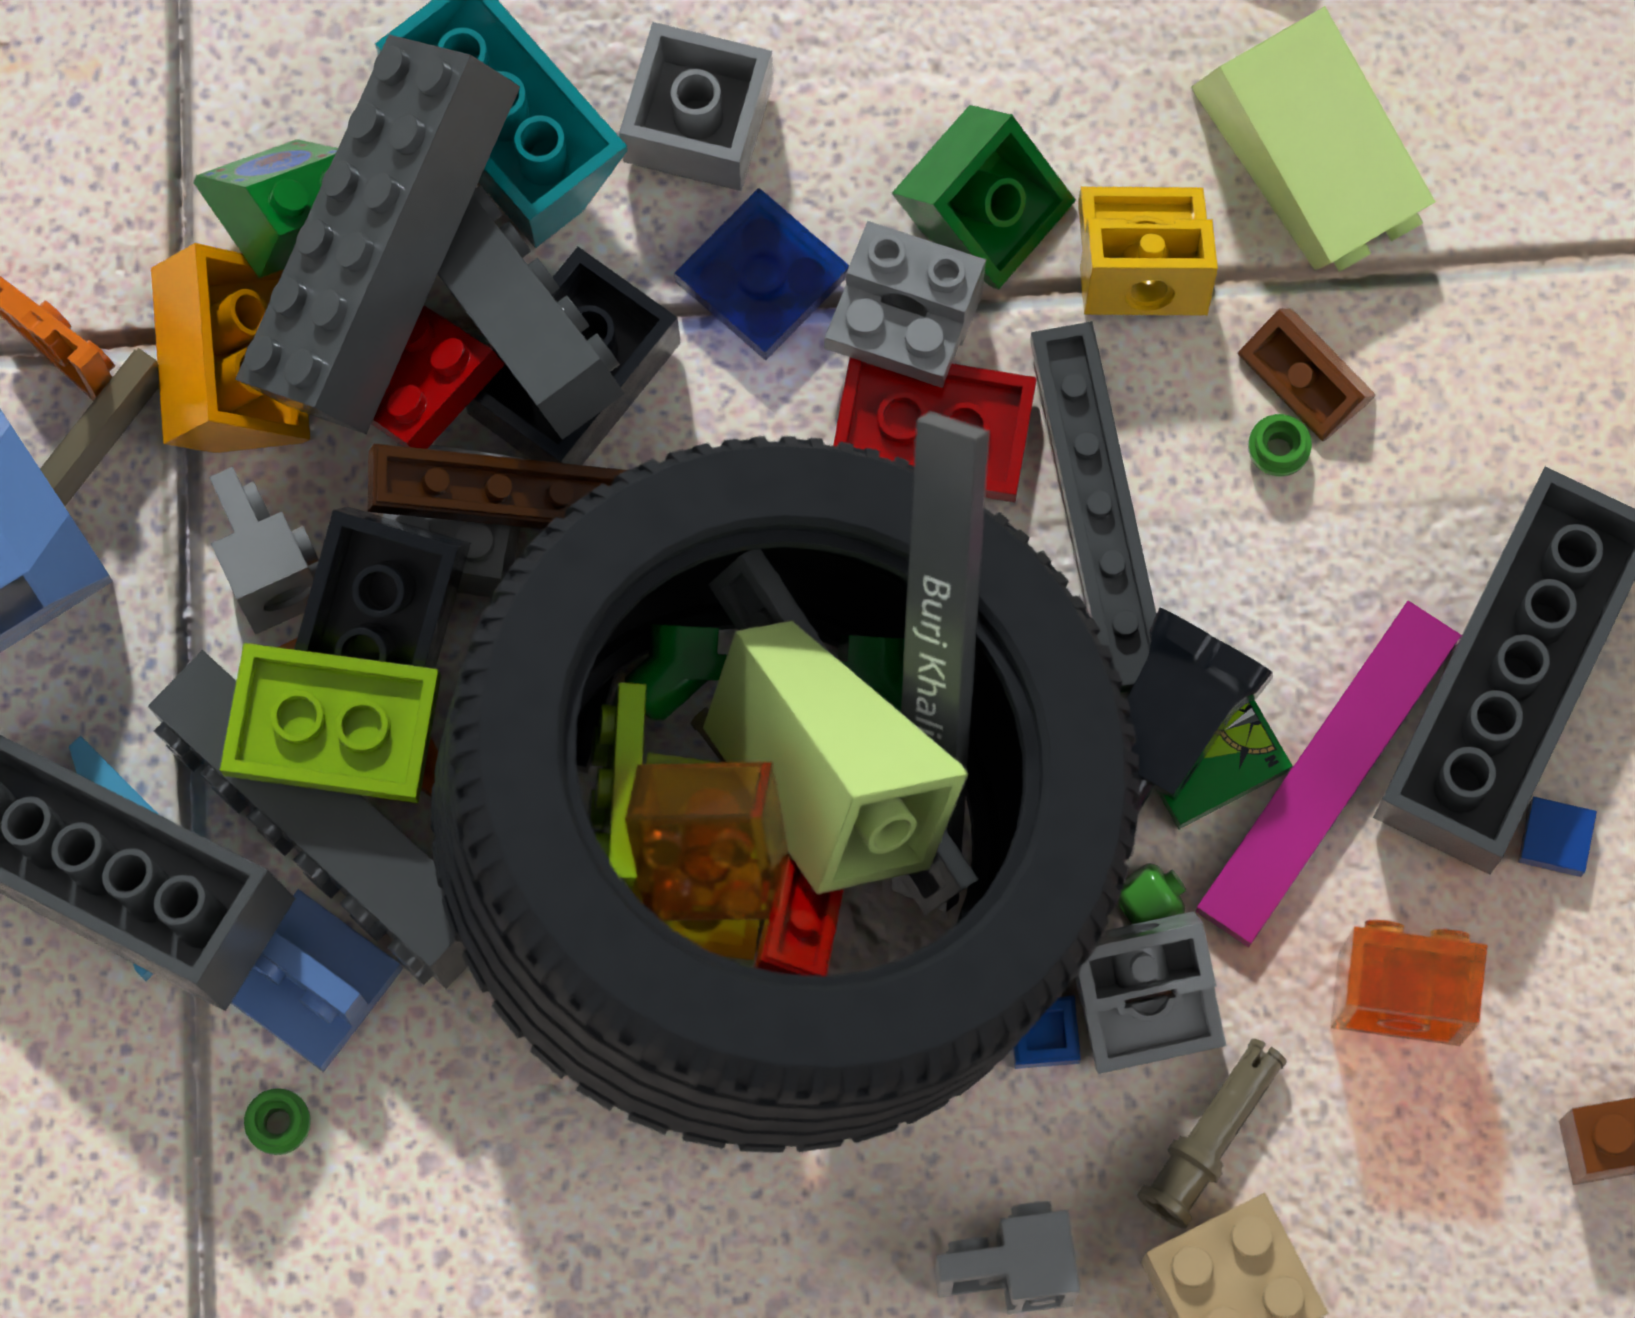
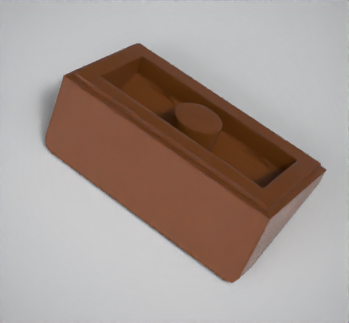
(1305, 373)

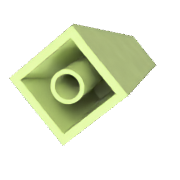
(1316, 141)
(852, 774)

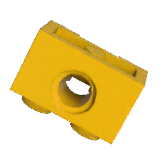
(1146, 251)

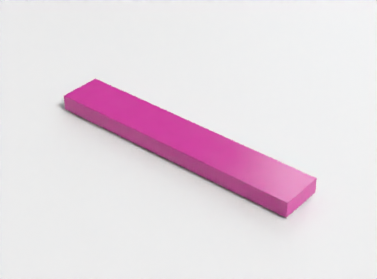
(1327, 774)

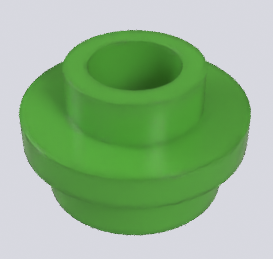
(1285, 428)
(263, 1107)

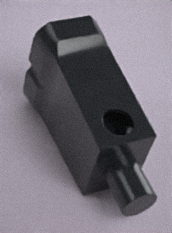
(1185, 701)

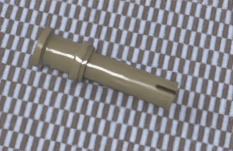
(1197, 1157)

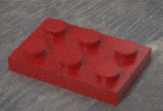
(433, 381)
(883, 409)

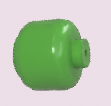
(1151, 894)

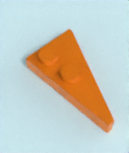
(51, 335)

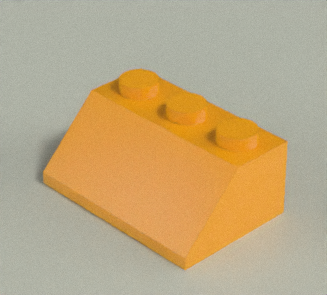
(204, 321)

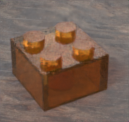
(708, 840)
(1409, 983)

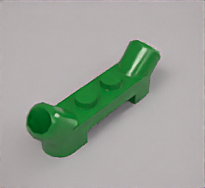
(688, 657)

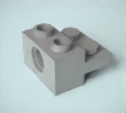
(906, 304)
(263, 559)
(1142, 962)
(1030, 1263)

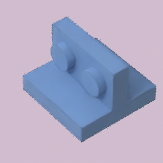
(315, 982)

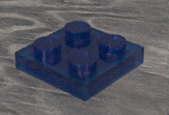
(762, 273)

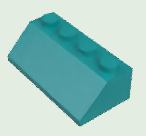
(553, 141)

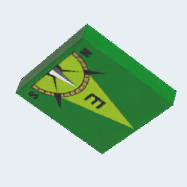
(1237, 764)

